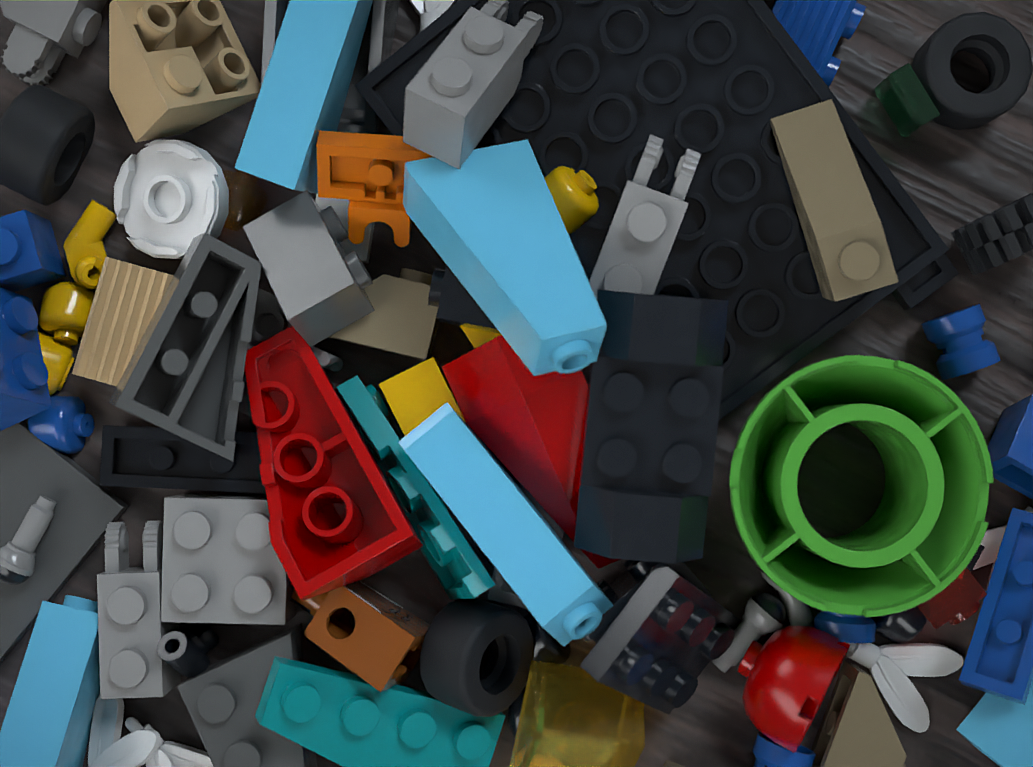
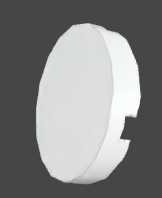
(170, 197)

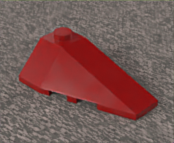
(527, 424)
(323, 488)

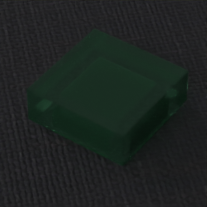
(906, 100)

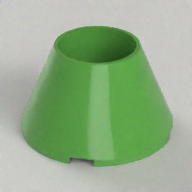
(931, 494)

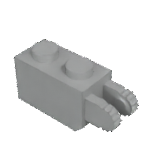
(45, 33)
(467, 82)
(643, 226)
(132, 618)

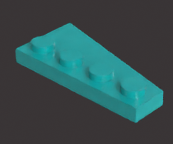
(442, 541)
(364, 727)

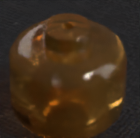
(245, 199)

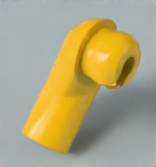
(85, 245)

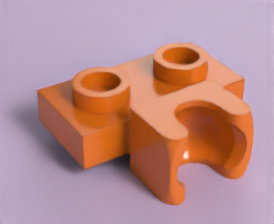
(370, 175)

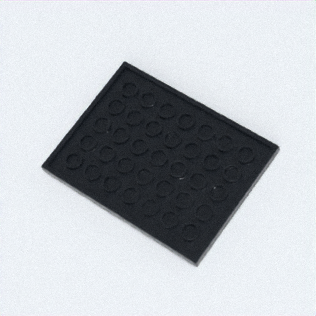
(703, 83)

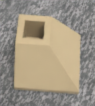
(175, 65)

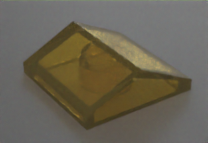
(576, 721)

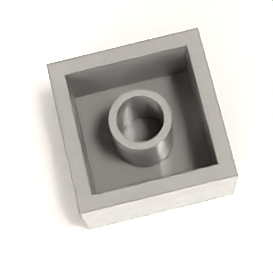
(222, 562)

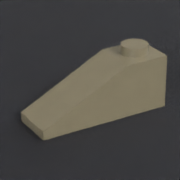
(833, 203)

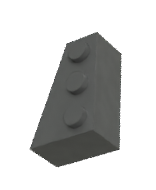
(196, 348)
(226, 701)

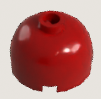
(789, 681)

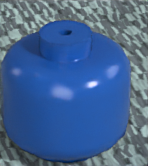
(63, 425)

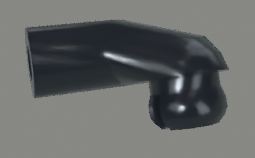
(188, 650)

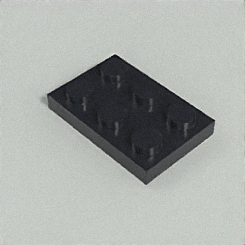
(662, 641)

